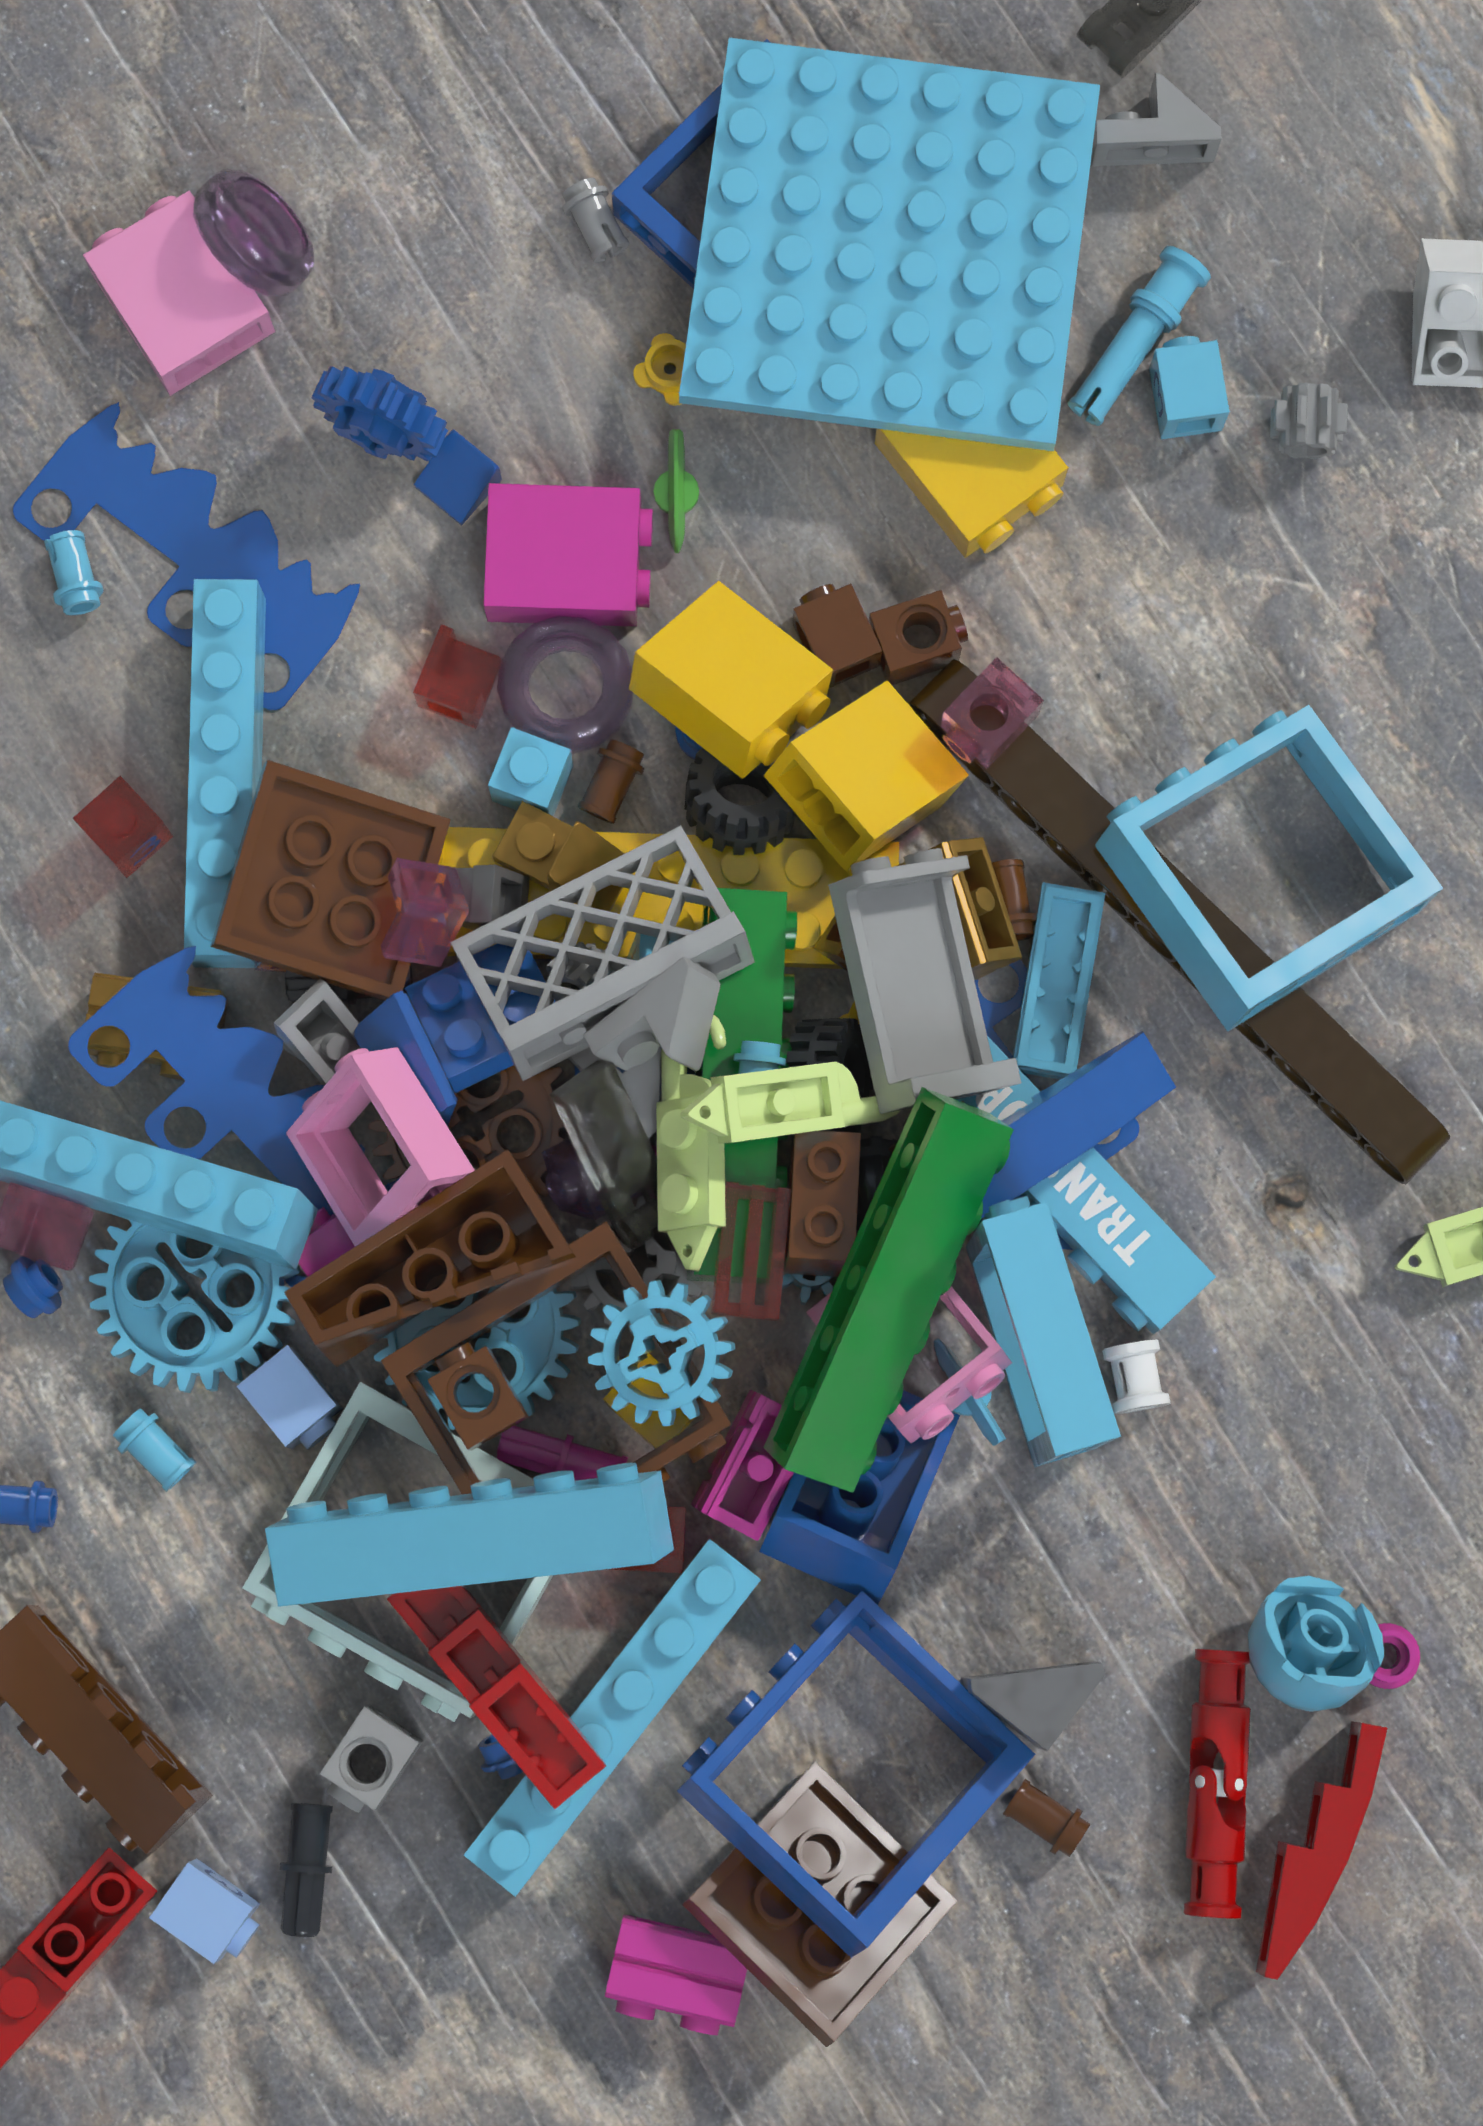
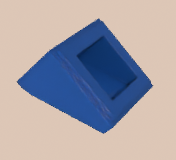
(458, 477)

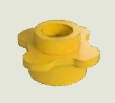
(651, 373)

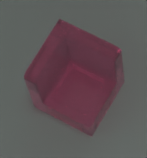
(428, 913)
(43, 1226)

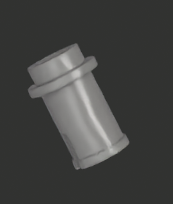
(594, 219)

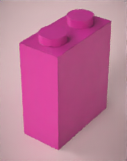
(566, 553)

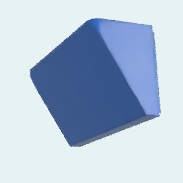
(398, 1026)

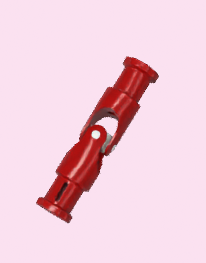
(1217, 1830)

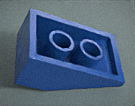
(860, 1534)

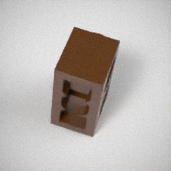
(822, 1202)

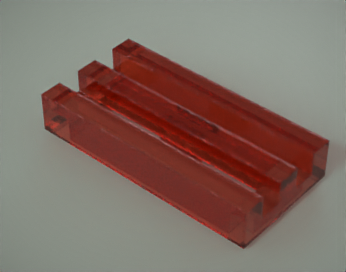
(757, 1196)

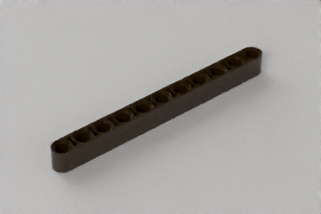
(1290, 1032)

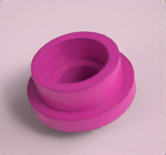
(1407, 1658)

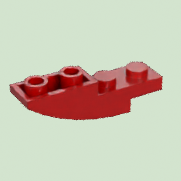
(67, 1947)

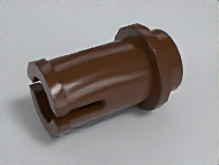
(611, 780)
(1014, 892)
(1047, 1818)

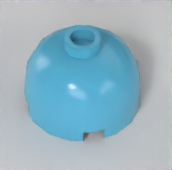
(1313, 1645)

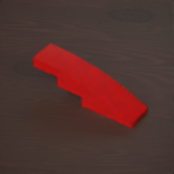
(501, 1689)
(1308, 1873)

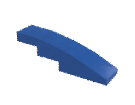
(1078, 1115)

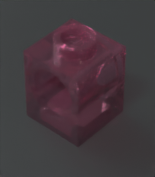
(993, 687)

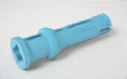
(1153, 312)

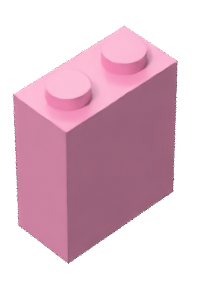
(176, 294)

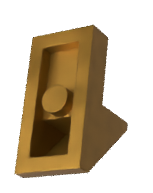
(555, 852)

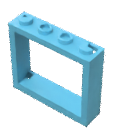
(1182, 924)
(1041, 1332)

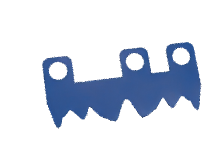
(173, 517)
(222, 1070)

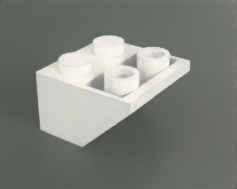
(1448, 314)

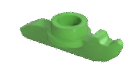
(676, 490)

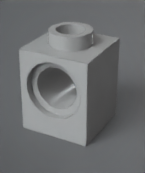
(395, 1743)

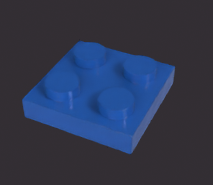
(460, 1024)

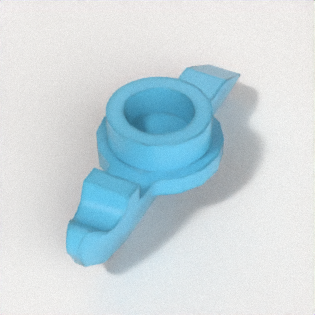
(971, 1407)

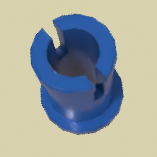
(28, 1506)

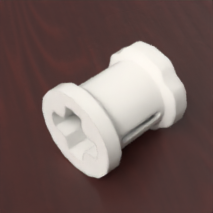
(1136, 1376)

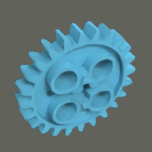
(152, 1325)
(531, 1340)

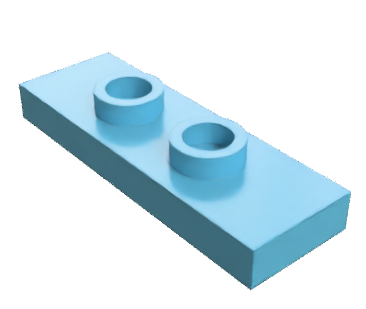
(1058, 980)

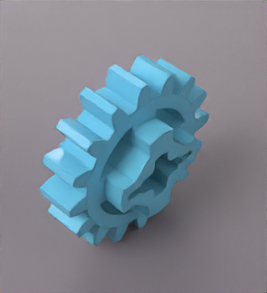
(644, 1326)

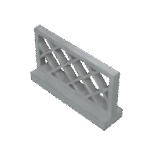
(558, 1027)

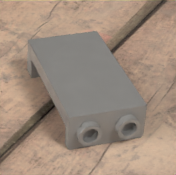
(915, 981)

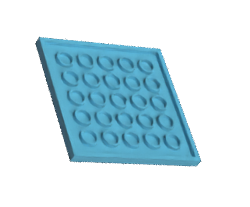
(890, 244)

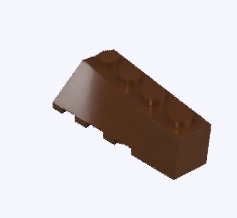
(447, 1248)
(94, 1734)

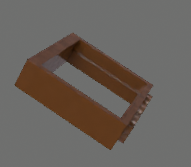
(506, 1301)

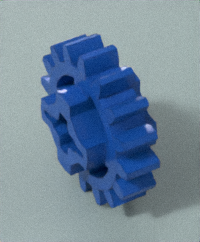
(379, 413)

